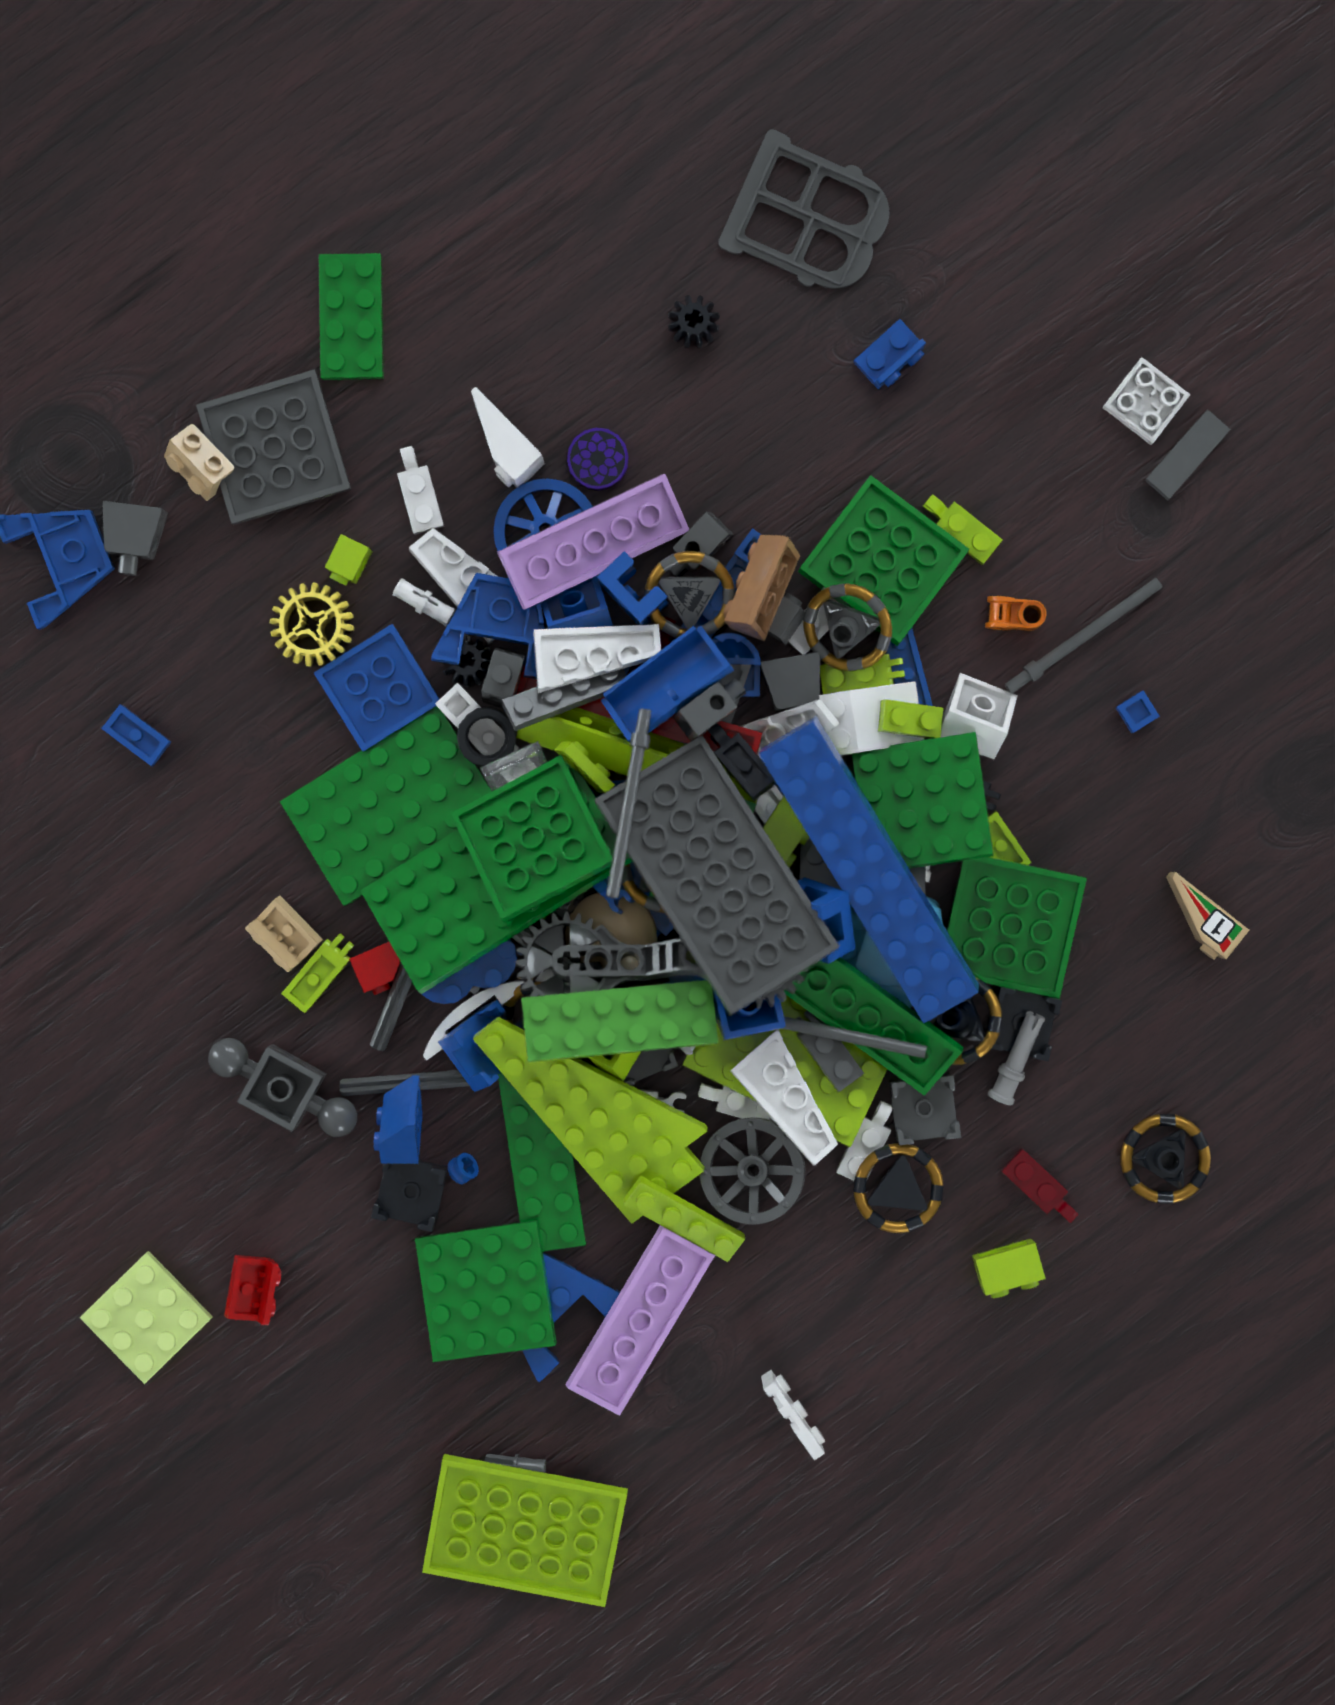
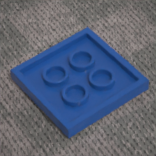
(377, 687)

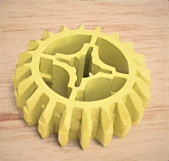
(299, 631)

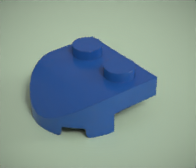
(741, 651)

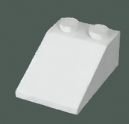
(513, 454)
(859, 717)

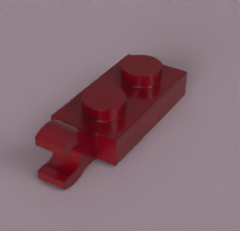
(1038, 1184)

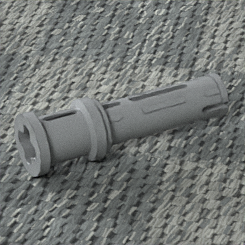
(1012, 1071)

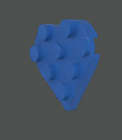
(484, 972)

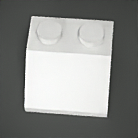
(979, 709)

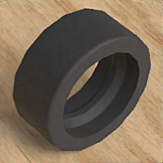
(469, 720)

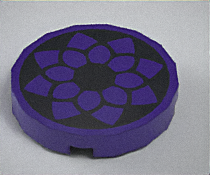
(597, 459)

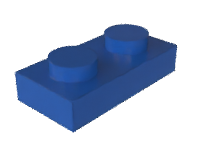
(136, 735)

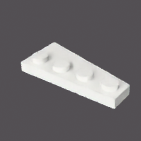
(447, 565)
(587, 652)

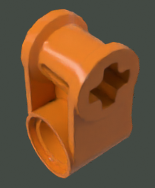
(1012, 613)

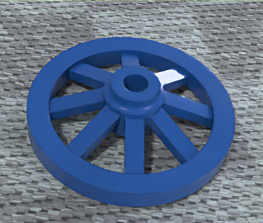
(525, 491)

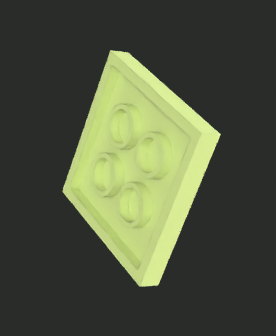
(146, 1317)

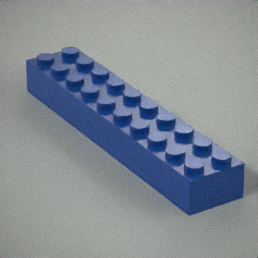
(869, 869)

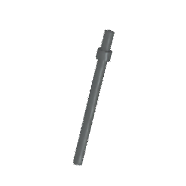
(1035, 670)
(639, 743)
(855, 1037)

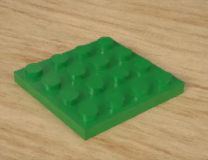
(889, 551)
(929, 798)
(532, 838)
(1015, 923)
(485, 1291)

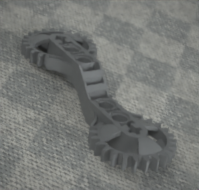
(654, 960)

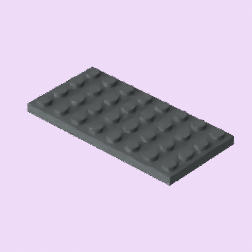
(719, 876)

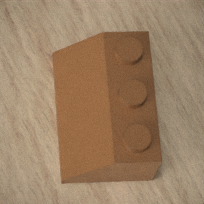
(761, 586)

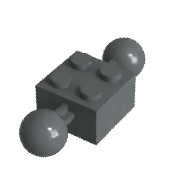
(282, 1087)

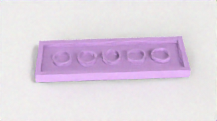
(592, 541)
(639, 1320)

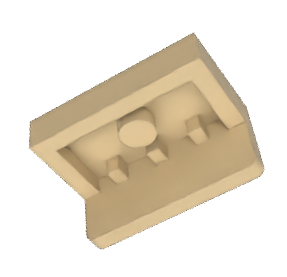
(197, 461)
(283, 934)

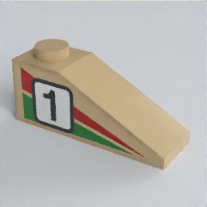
(1208, 922)

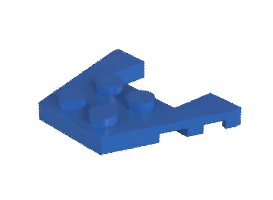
(72, 553)
(492, 612)
(565, 1288)

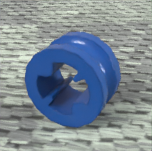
(463, 1168)

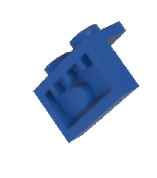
(890, 354)

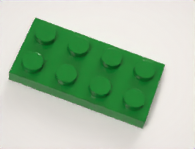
(351, 316)

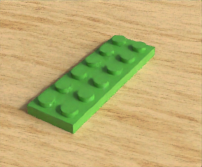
(619, 1021)

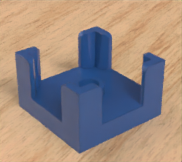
(612, 582)
(835, 911)
(466, 1054)

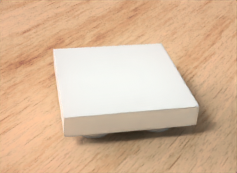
(1146, 401)

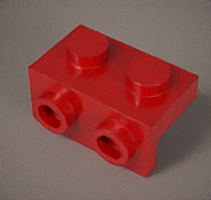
(252, 1289)

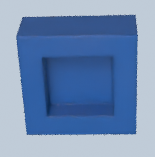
(1137, 711)

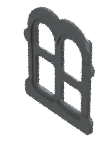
(856, 237)

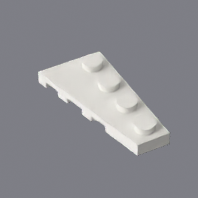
(780, 1090)

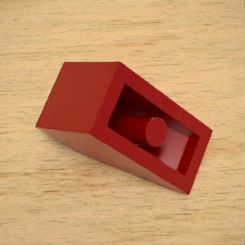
(376, 968)

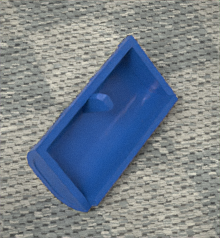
(667, 681)

